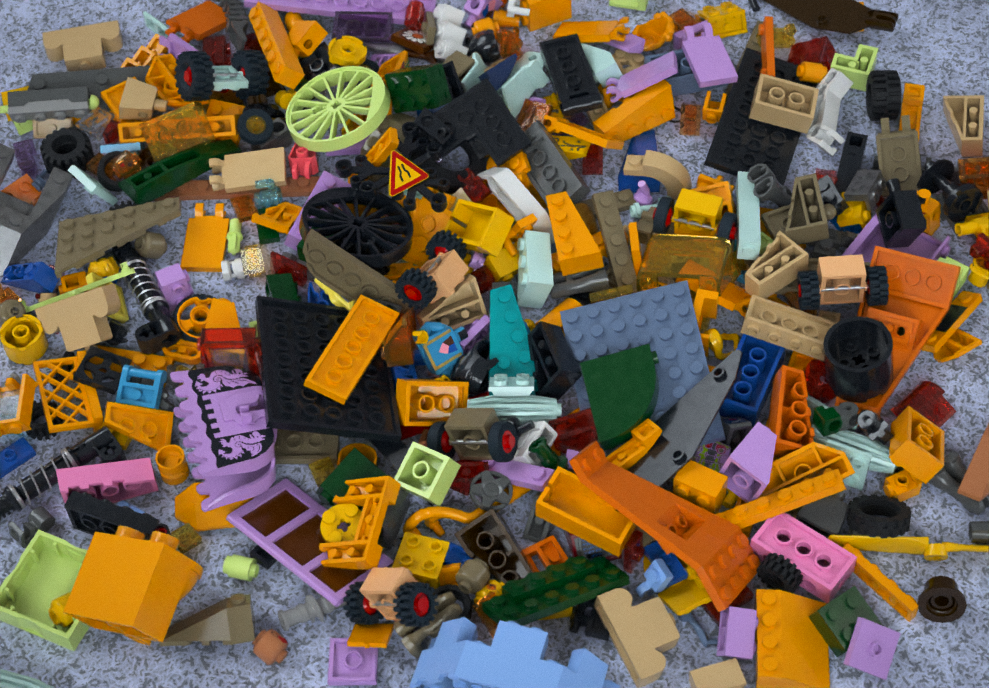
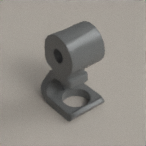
(38, 520)

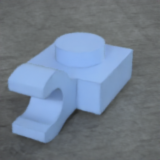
(657, 578)

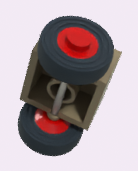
(474, 436)

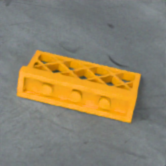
(87, 395)

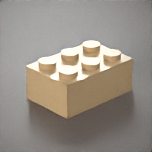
(784, 103)

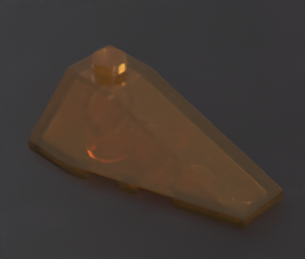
(399, 344)

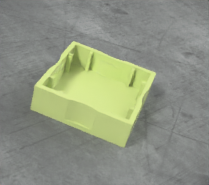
(43, 574)

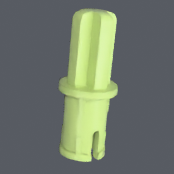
(234, 236)

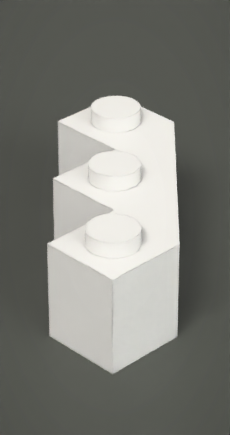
(449, 33)

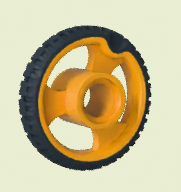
(199, 311)

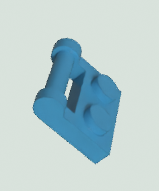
(140, 394)

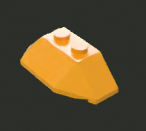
(162, 76)
(806, 464)
(189, 511)

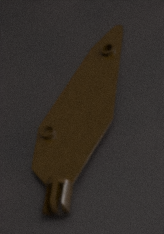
(837, 15)

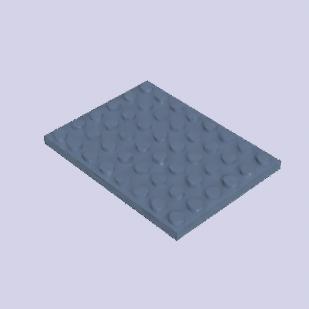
(654, 317)

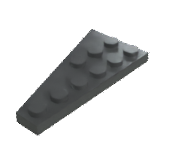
(95, 80)

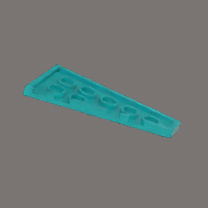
(508, 336)

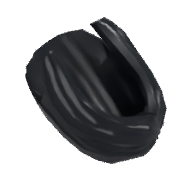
(475, 367)

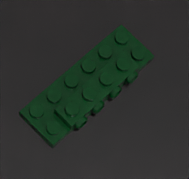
(554, 590)

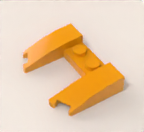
(363, 552)

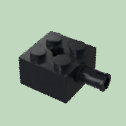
(900, 216)

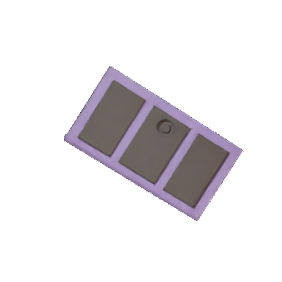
(288, 528)

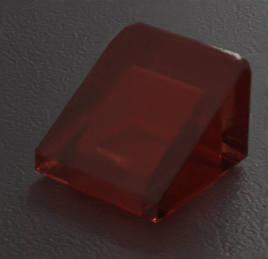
(111, 133)

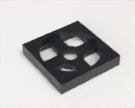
(96, 382)

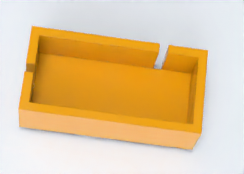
(583, 513)

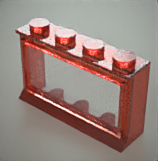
(230, 348)

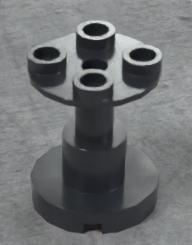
(959, 199)

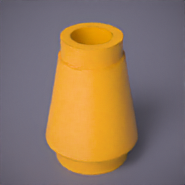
(503, 21)

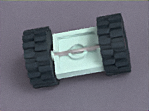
(198, 76)

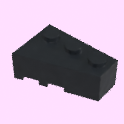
(553, 361)

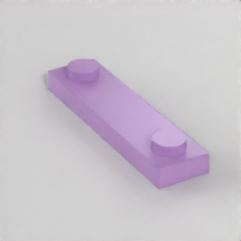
(523, 474)

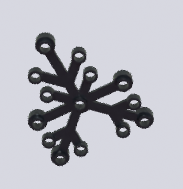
(365, 170)

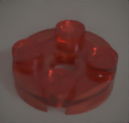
(815, 387)

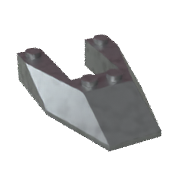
(23, 223)

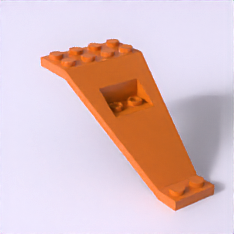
(917, 301)
(695, 535)

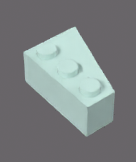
(534, 269)

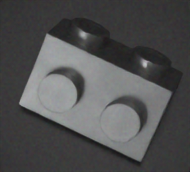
(866, 187)

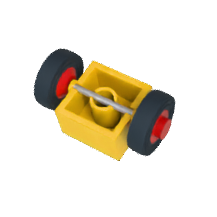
(695, 215)

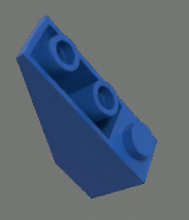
(31, 276)

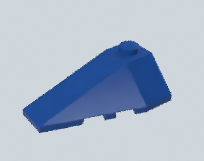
(638, 146)

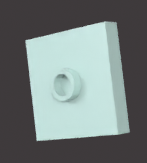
(92, 185)

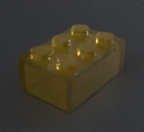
(177, 131)

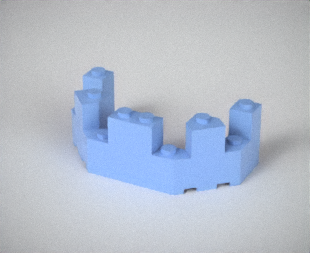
(511, 661)

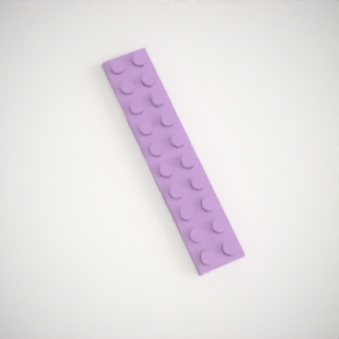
(328, 7)

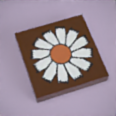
(412, 40)

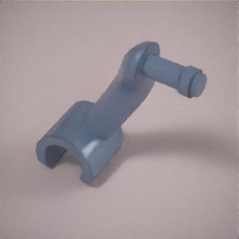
(39, 182)
(698, 628)

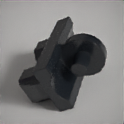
(873, 426)

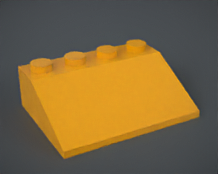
(788, 643)

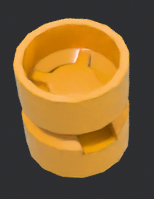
(172, 464)

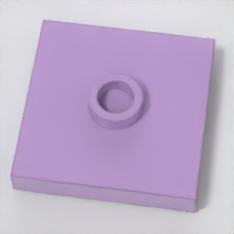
(871, 648)
(351, 664)

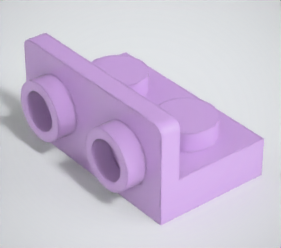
(476, 331)

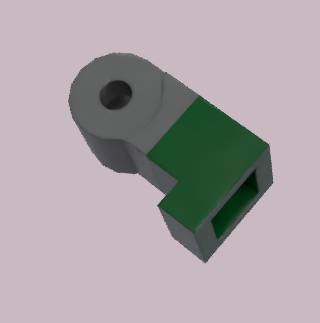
(835, 418)

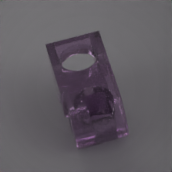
(24, 155)

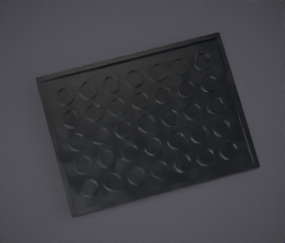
(289, 346)

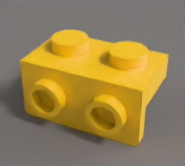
(854, 214)

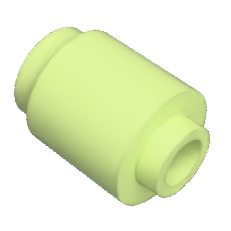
(241, 567)

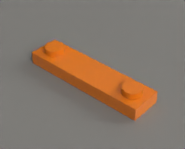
(767, 46)

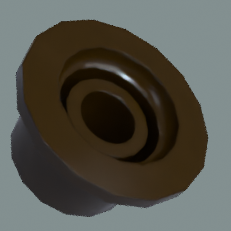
(941, 600)

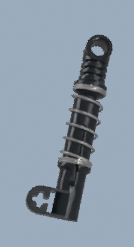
(162, 328)
(45, 477)

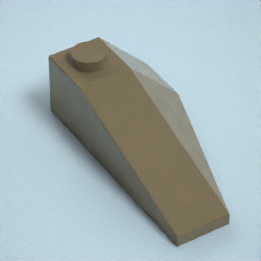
(225, 621)

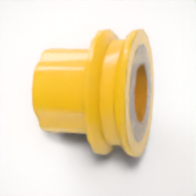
(979, 274)

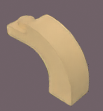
(660, 167)

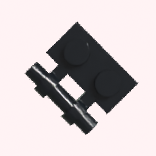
(595, 627)

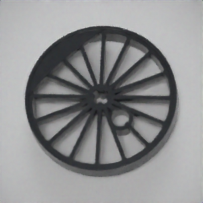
(362, 230)

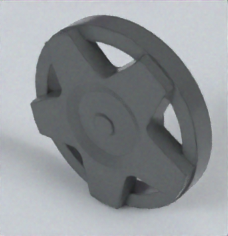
(491, 490)

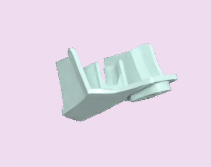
(520, 84)

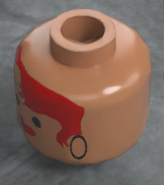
(270, 646)

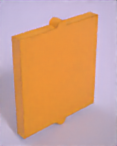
(371, 635)

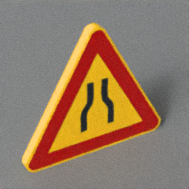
(403, 174)

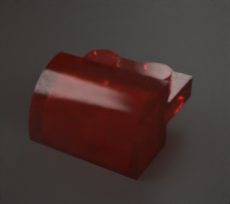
(928, 401)

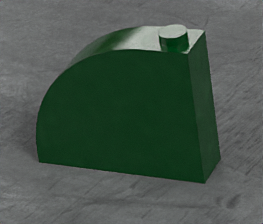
(621, 392)

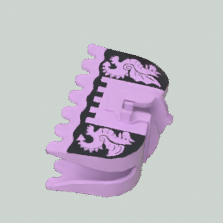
(227, 432)

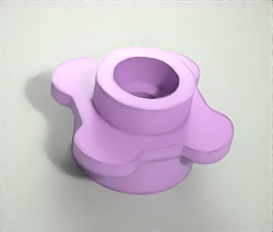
(476, 260)

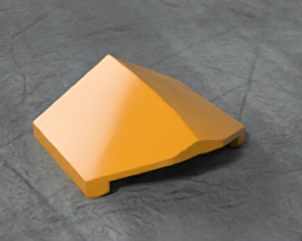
(956, 346)

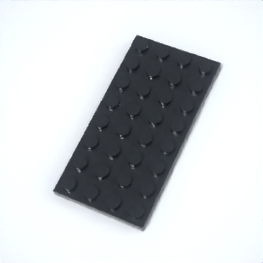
(746, 141)

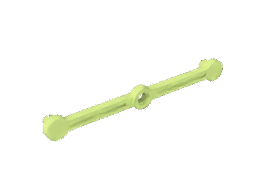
(124, 272)

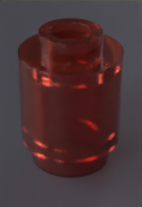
(414, 15)

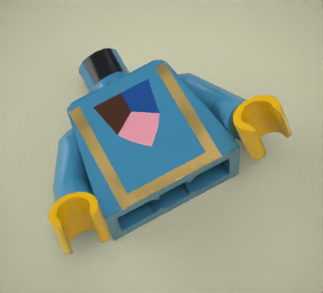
(440, 347)

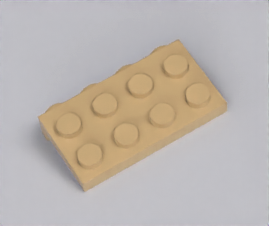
(786, 327)

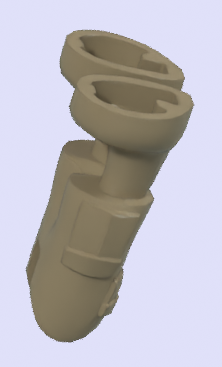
(446, 611)

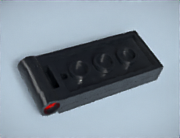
(570, 75)
(103, 516)

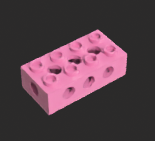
(820, 560)

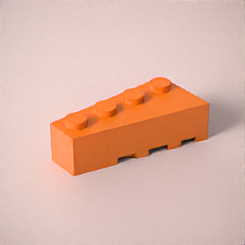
(789, 411)

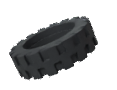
(860, 520)

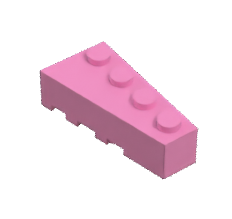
(109, 480)

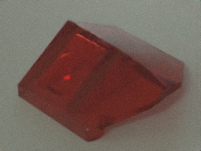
(574, 431)

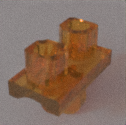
(509, 42)

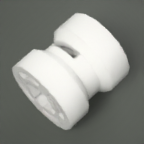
(236, 267)

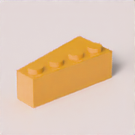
(639, 113)
(573, 241)

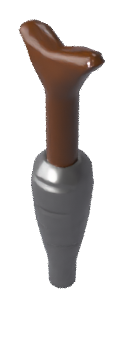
(394, 48)

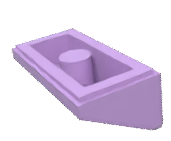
(632, 43)

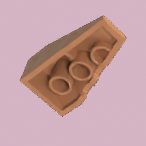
(976, 479)

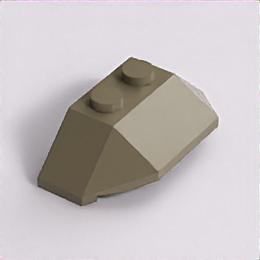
(395, 121)

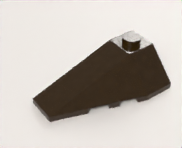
(494, 543)

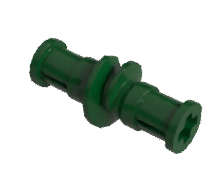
(547, 457)

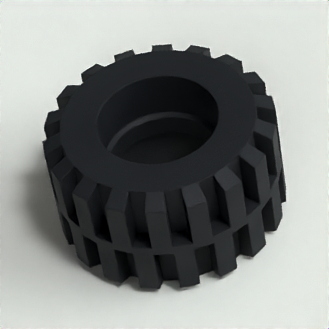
(883, 95)
(66, 149)

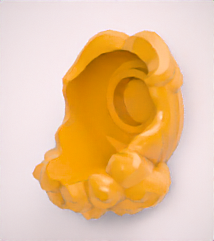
(656, 31)

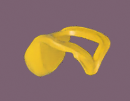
(716, 342)

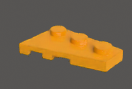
(142, 424)

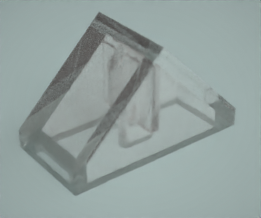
(95, 122)

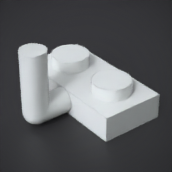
(514, 8)

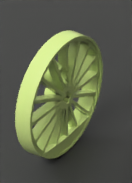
(339, 109)

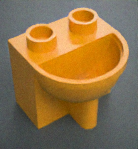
(132, 584)

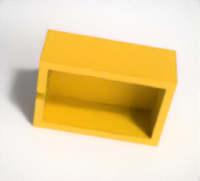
(485, 227)

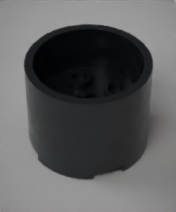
(858, 359)

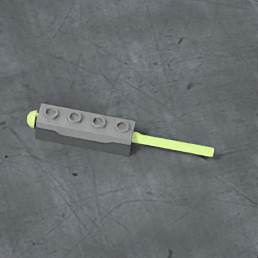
(49, 103)

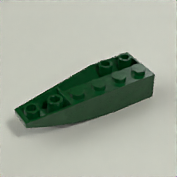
(174, 171)

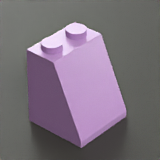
(751, 463)

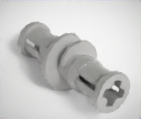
(305, 612)

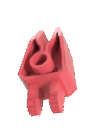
(303, 162)

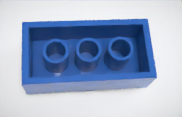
(754, 379)

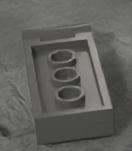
(551, 167)

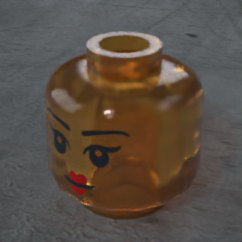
(126, 164)

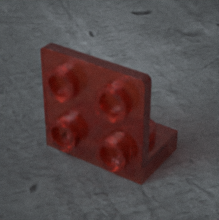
(816, 51)

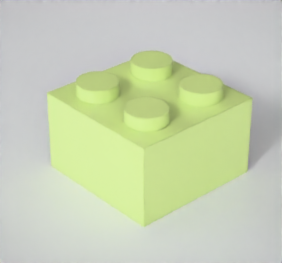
(427, 473)

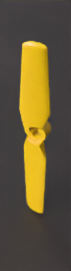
(906, 545)

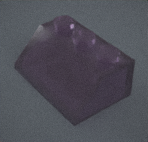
(363, 25)

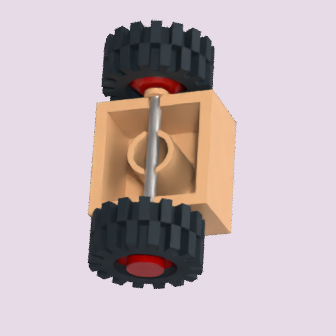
(438, 275)
(842, 281)
(391, 595)

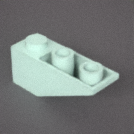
(601, 64)

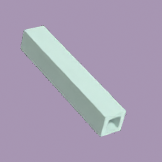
(748, 219)

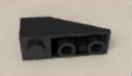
(851, 159)

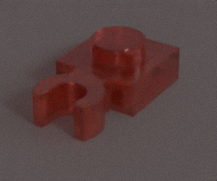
(475, 188)

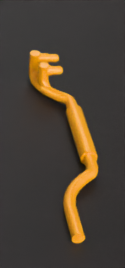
(432, 514)

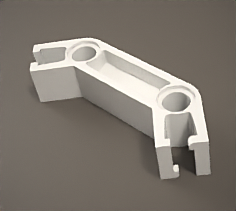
(824, 125)
(517, 198)

